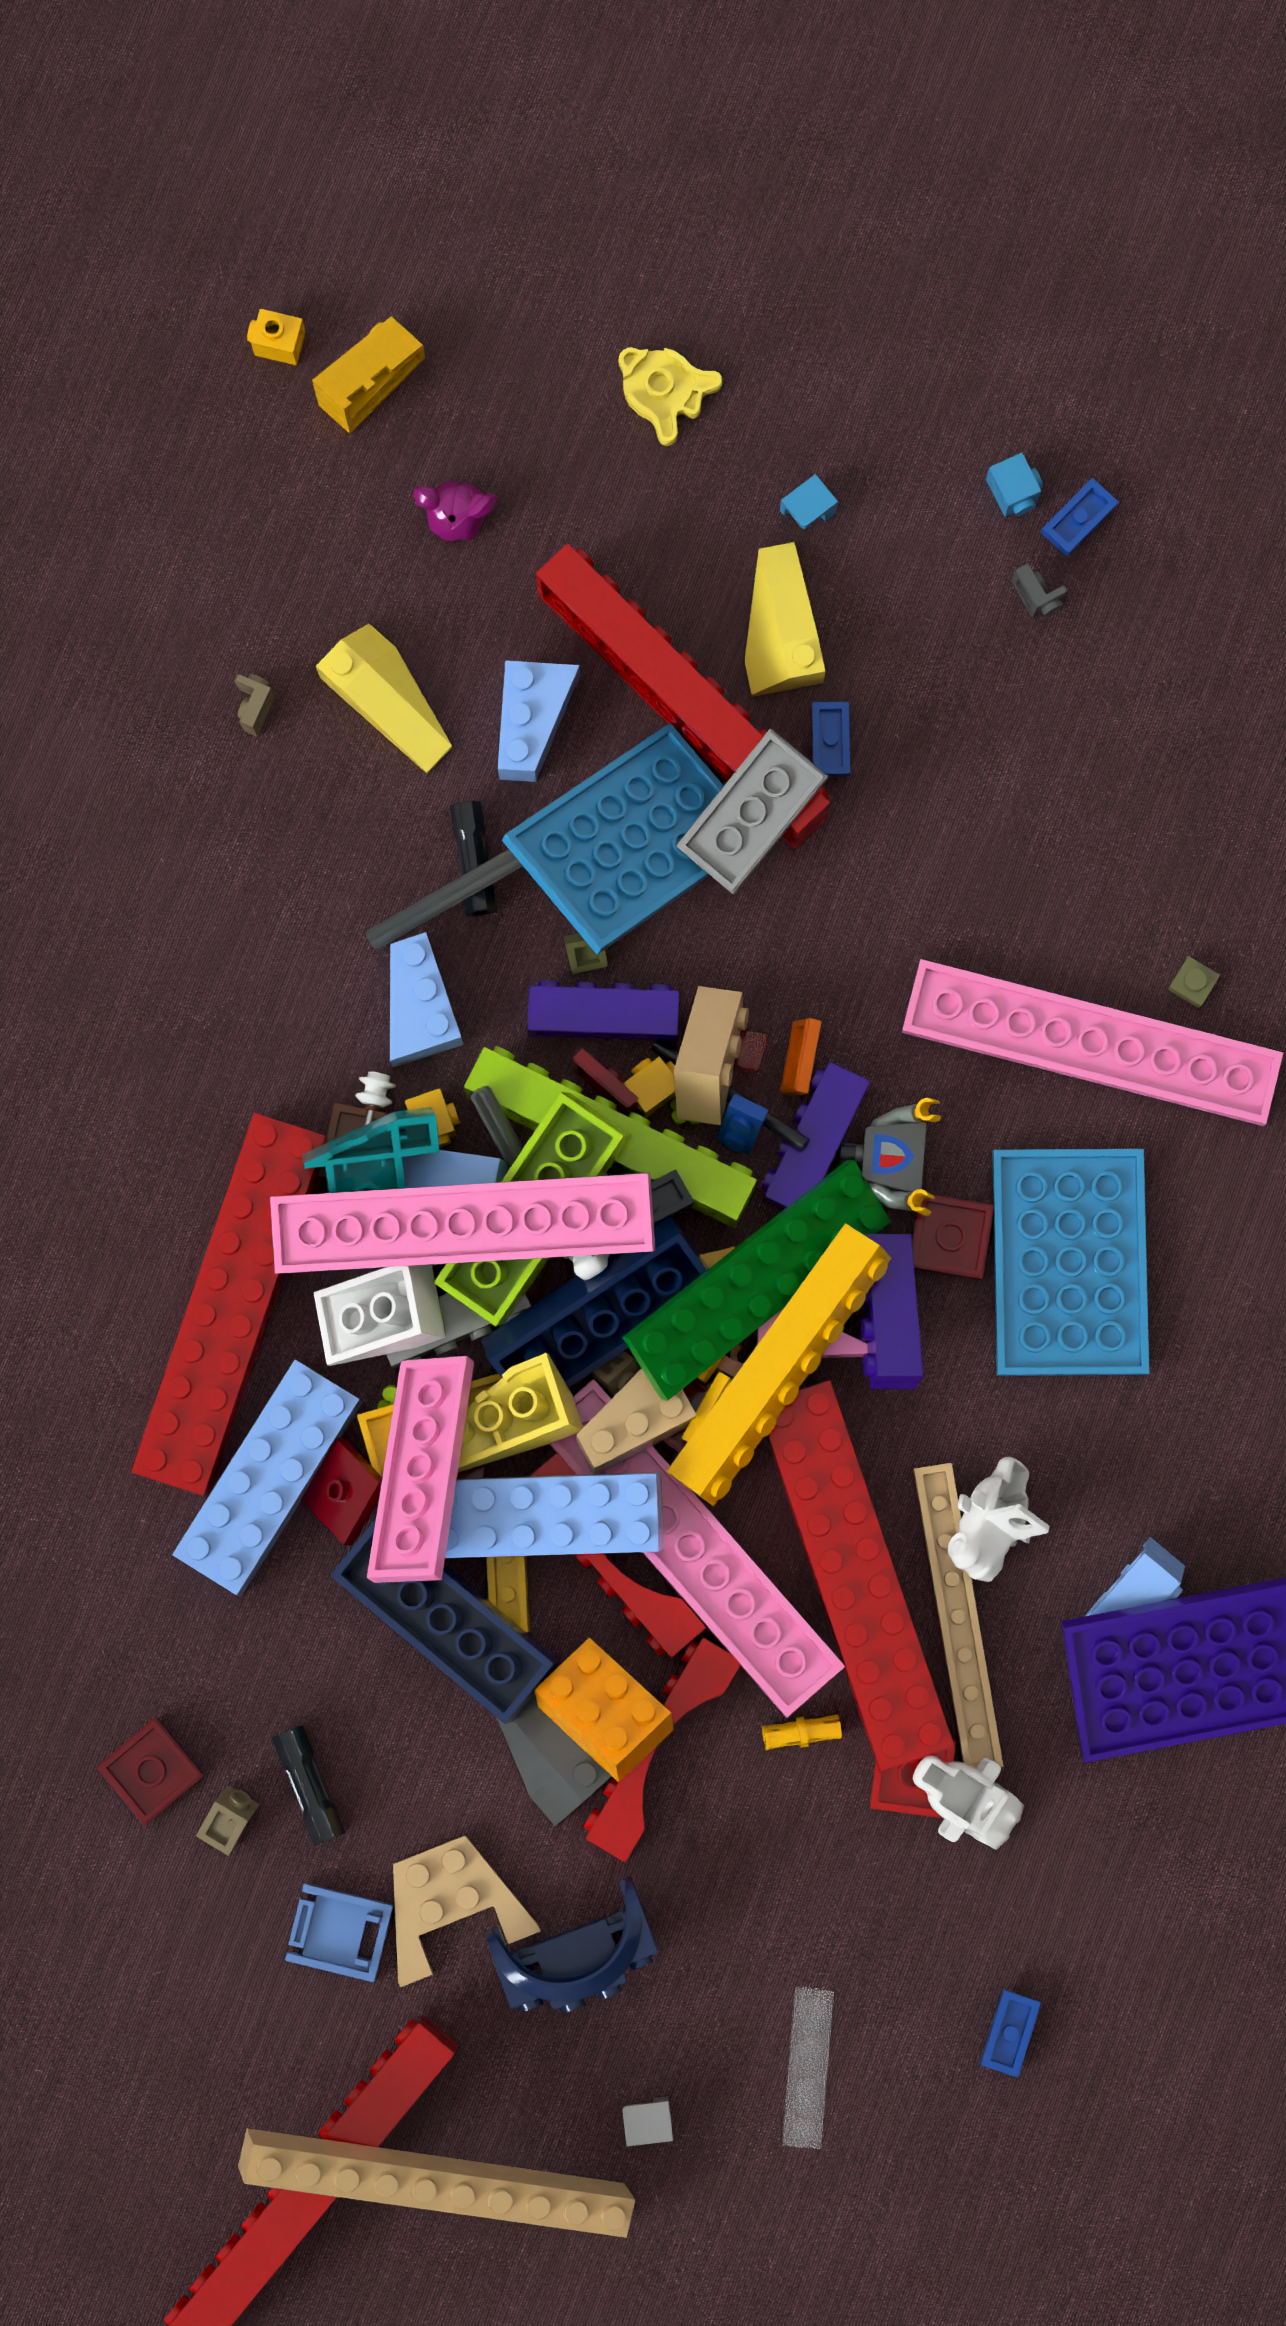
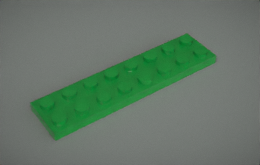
(751, 1281)

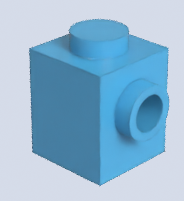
(1015, 485)

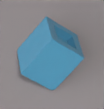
(809, 503)

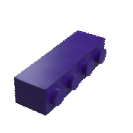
(603, 1012)
(825, 1124)
(892, 1320)

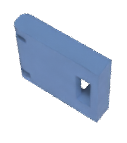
(334, 1930)

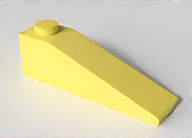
(782, 633)
(379, 686)
(519, 1414)

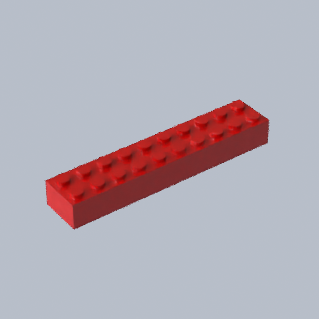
(659, 672)
(225, 1313)
(857, 1580)
(282, 2224)

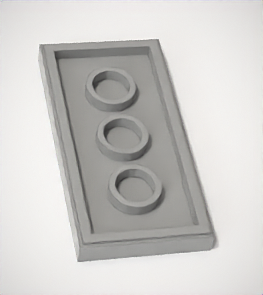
(752, 811)

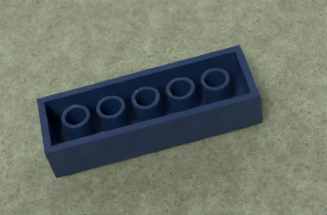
(586, 1319)
(455, 1632)

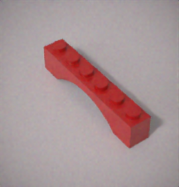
(665, 1617)
(622, 1818)

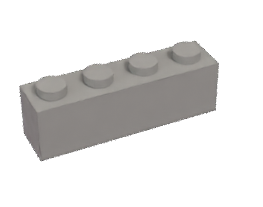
(458, 1324)

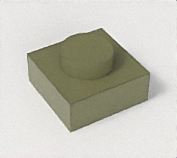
(582, 956)
(1193, 982)

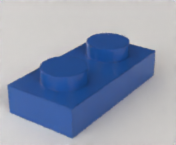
(1079, 517)
(831, 738)
(741, 1125)
(1010, 2033)

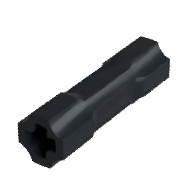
(472, 852)
(317, 1809)

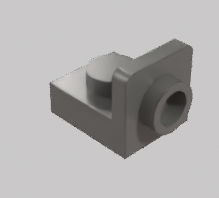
(1032, 590)

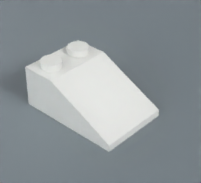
(379, 1313)

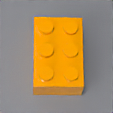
(604, 1709)

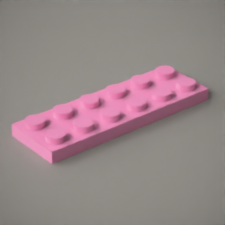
(420, 1470)

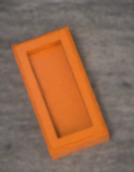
(800, 1057)

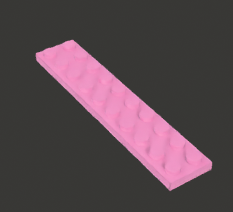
(1092, 1042)
(463, 1223)
(721, 1581)

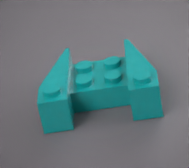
(373, 1153)

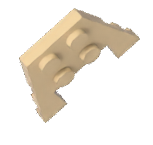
(444, 1888)

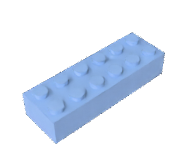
(267, 1478)
(556, 1515)

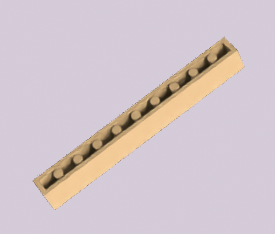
(435, 2183)

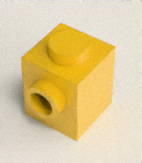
(277, 336)
(653, 1084)
(445, 1114)

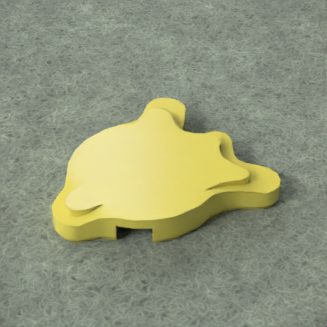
(664, 386)

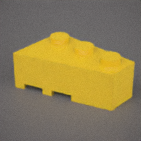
(367, 373)

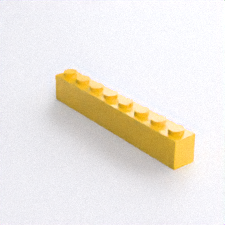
(780, 1365)

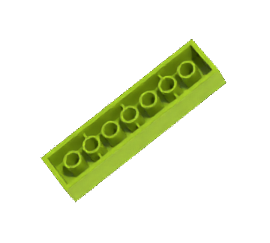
(529, 1093)

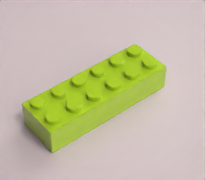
(566, 1144)

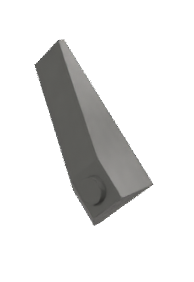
(551, 1763)

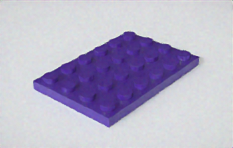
(1178, 1670)

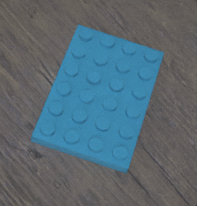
(612, 840)
(1070, 1262)

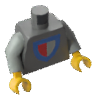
(894, 1156)

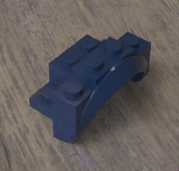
(577, 1960)

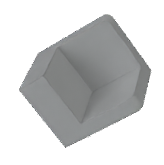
(648, 2122)

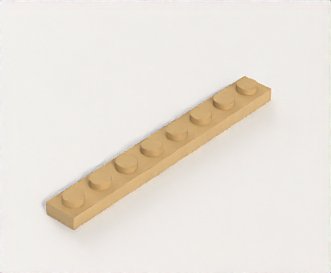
(957, 1618)

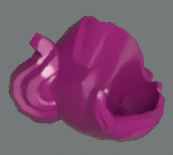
(454, 499)

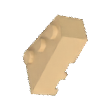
(708, 1054)
(632, 1423)

